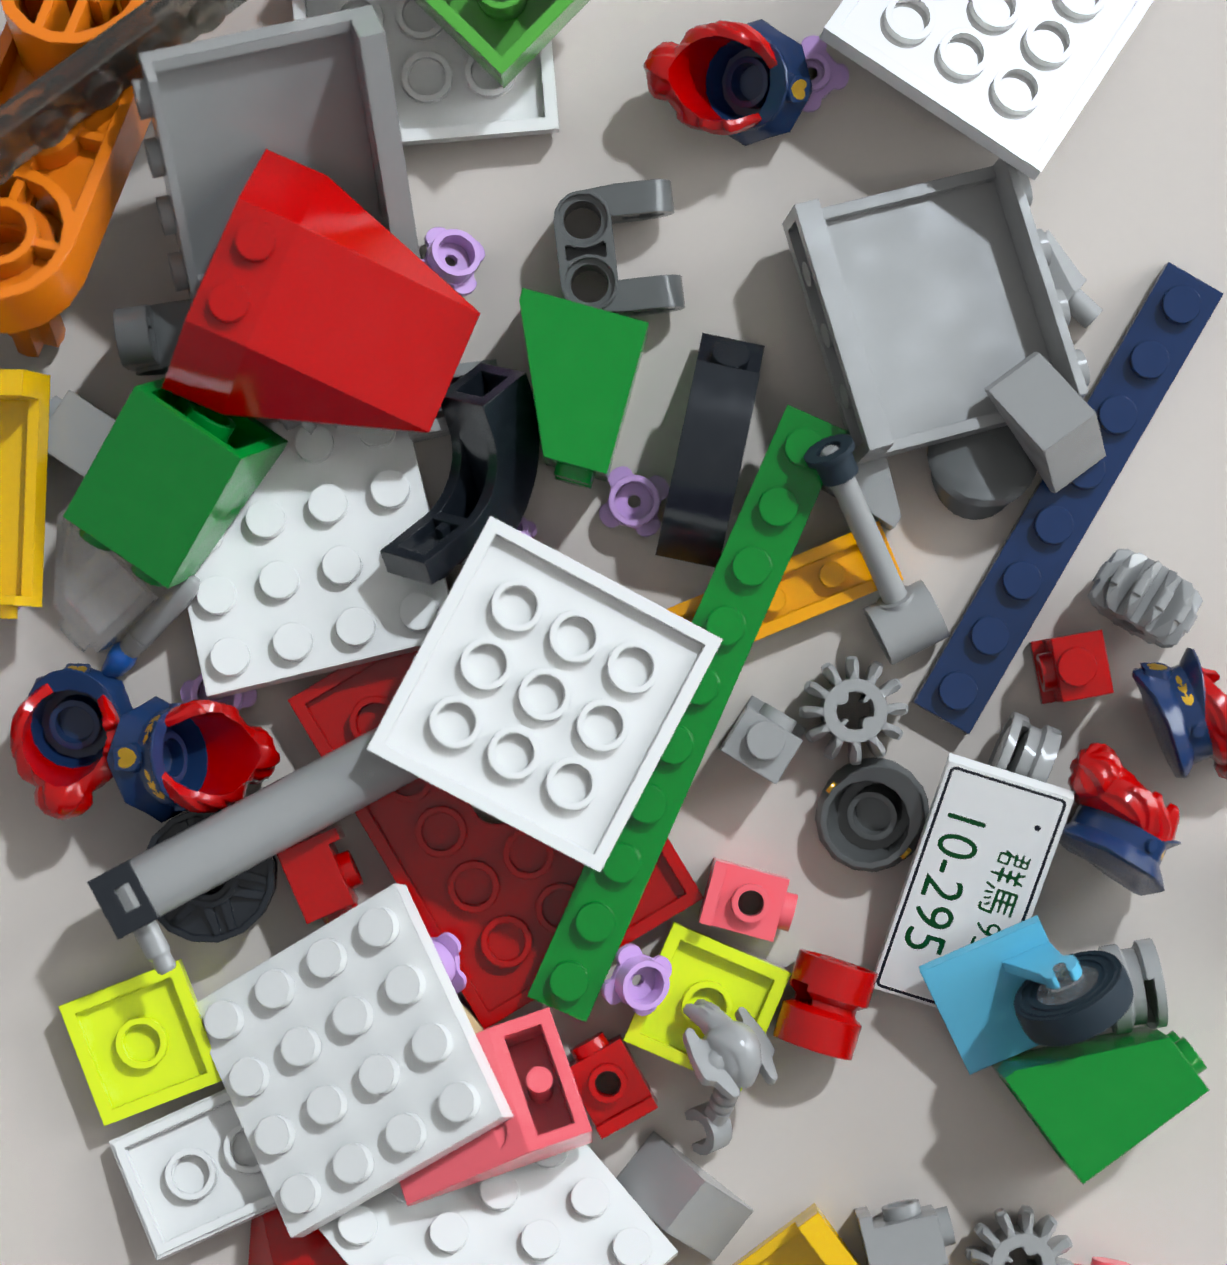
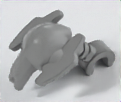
(728, 1060)

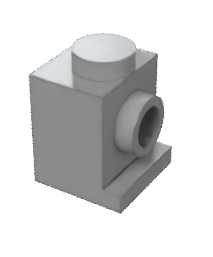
(763, 739)
(906, 1234)

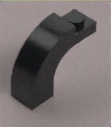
(710, 450)
(490, 473)

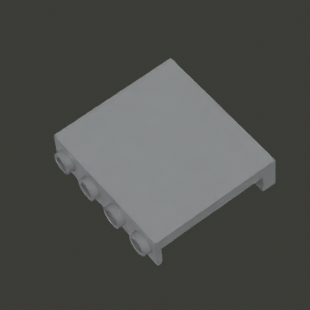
(295, 88)
(929, 304)

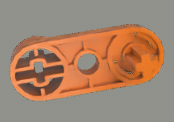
(65, 194)

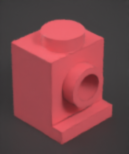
(726, 885)

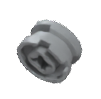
(1034, 751)
(1148, 985)

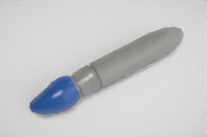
(149, 627)

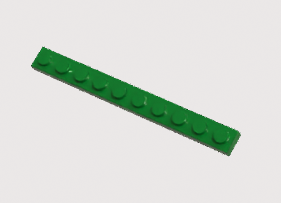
(733, 611)

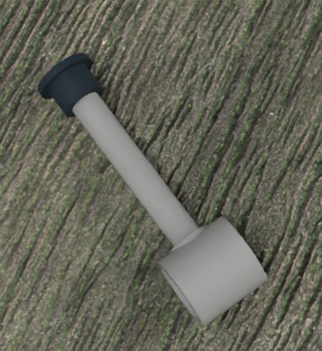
(903, 616)

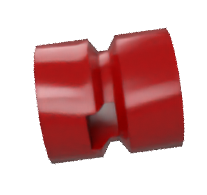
(825, 1004)

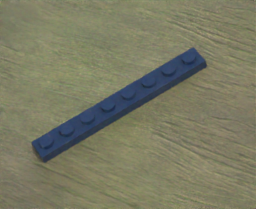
(1057, 522)

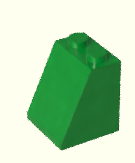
(581, 381)
(170, 482)
(1104, 1092)

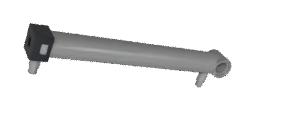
(239, 839)

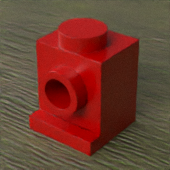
(1071, 667)
(322, 876)
(631, 1099)

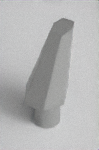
(1070, 280)

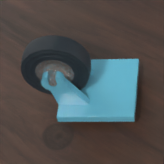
(1024, 994)

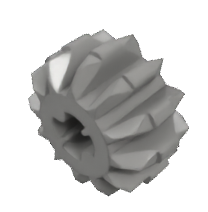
(1145, 598)
(869, 725)
(1009, 1236)

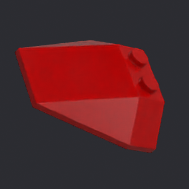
(318, 314)

